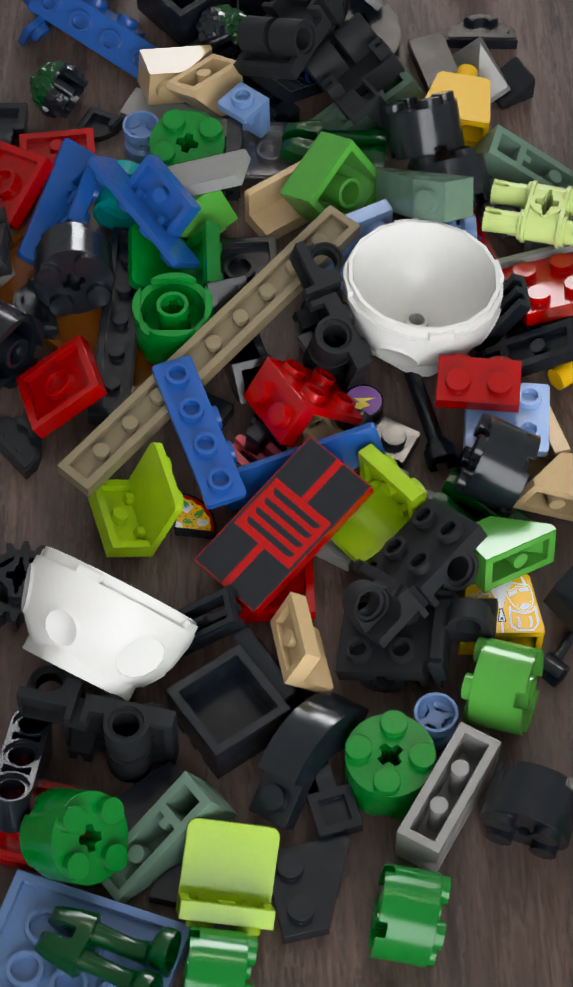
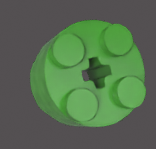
(503, 685)

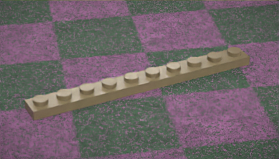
(210, 350)

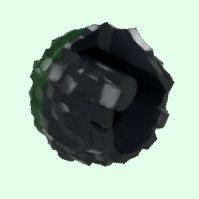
(219, 28)
(57, 88)

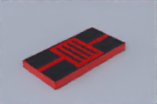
(284, 525)

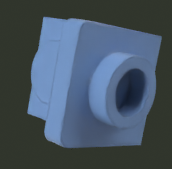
(248, 108)

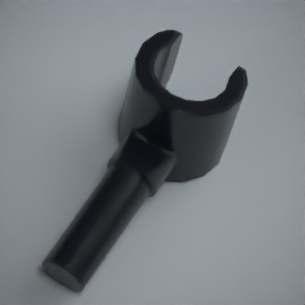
(554, 668)

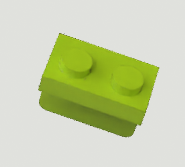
(138, 511)
(384, 511)
(228, 875)

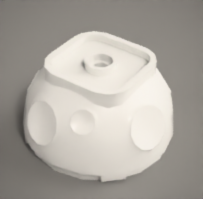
(422, 292)
(100, 625)

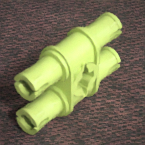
(543, 217)

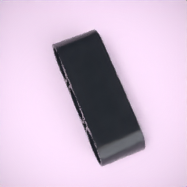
(23, 768)

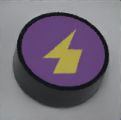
(367, 399)

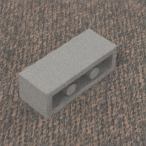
(447, 798)

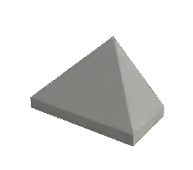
(479, 56)

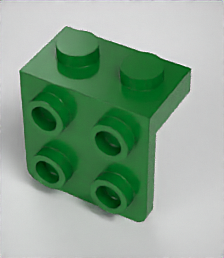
(146, 263)

